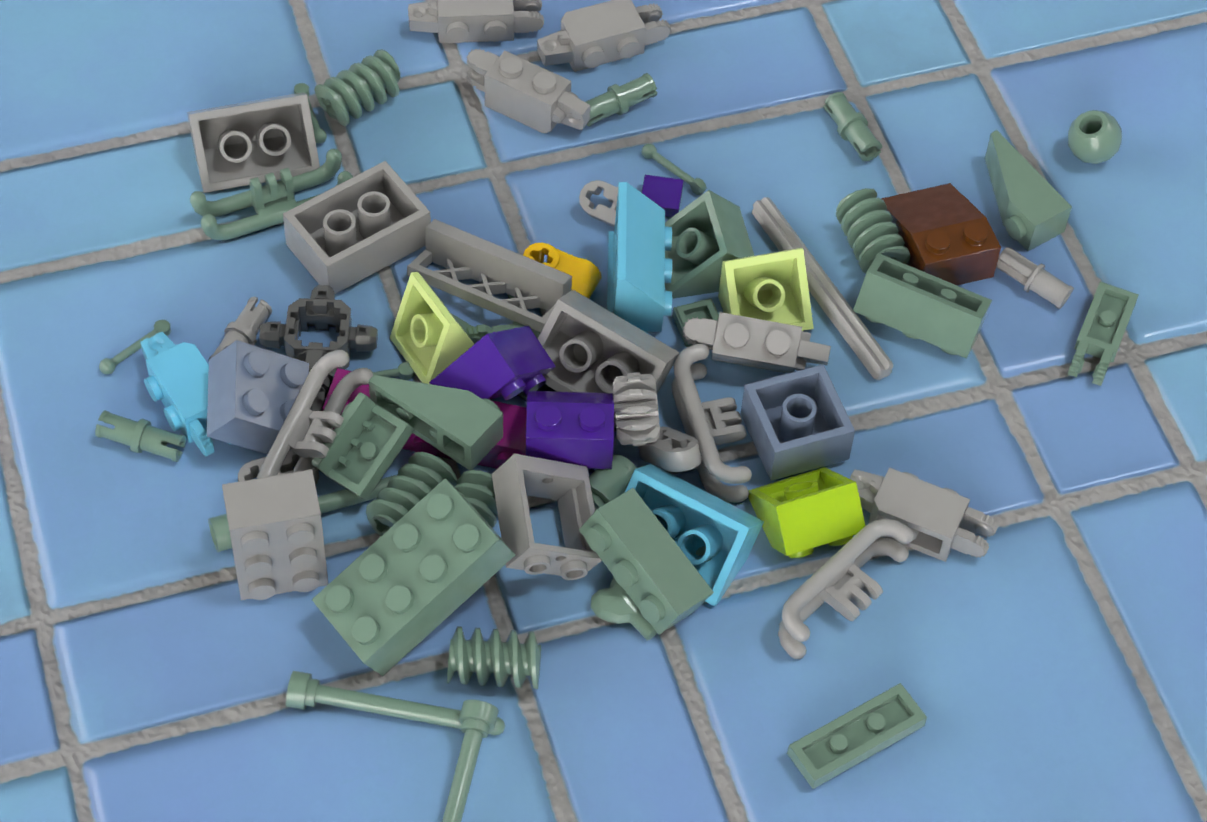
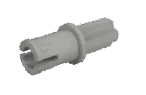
(1034, 277)

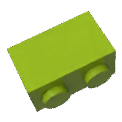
(808, 511)

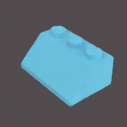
(640, 260)
(699, 520)

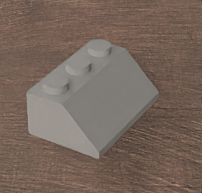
(253, 140)
(596, 346)

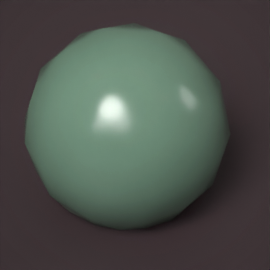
(1094, 136)

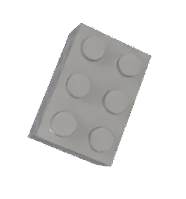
(357, 227)
(276, 534)

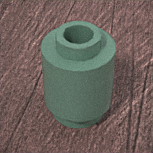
(611, 483)

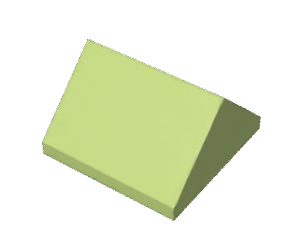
(768, 288)
(427, 331)

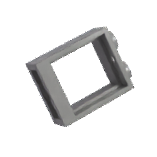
(550, 480)

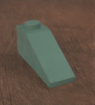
(1026, 201)
(442, 416)

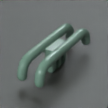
(268, 200)

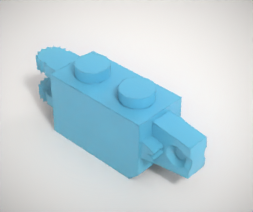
(181, 382)

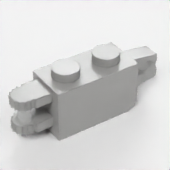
(475, 19)
(603, 34)
(526, 91)
(756, 342)
(929, 511)

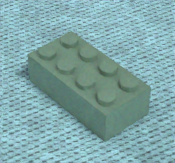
(413, 577)

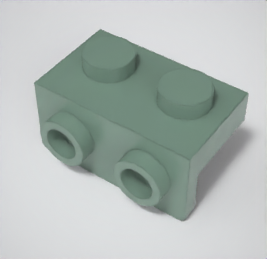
(363, 446)

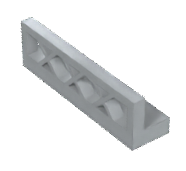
(497, 271)

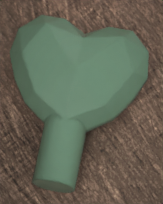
(617, 607)

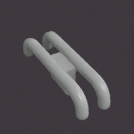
(711, 424)
(308, 429)
(842, 581)

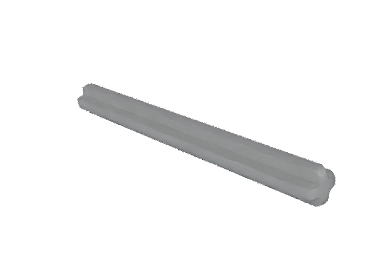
(825, 292)

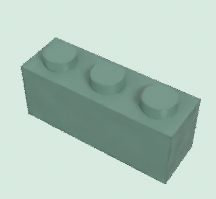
(922, 306)
(645, 561)

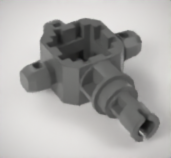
(321, 312)

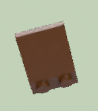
(945, 234)

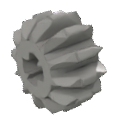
(636, 409)

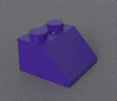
(499, 365)
(571, 427)

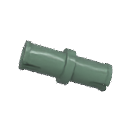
(620, 98)
(852, 126)
(140, 436)

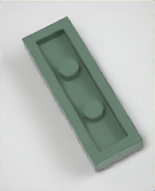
(856, 735)

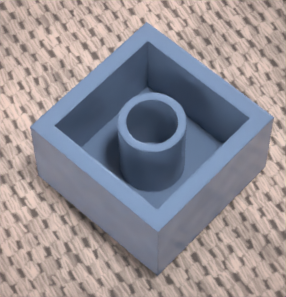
(251, 394)
(797, 422)

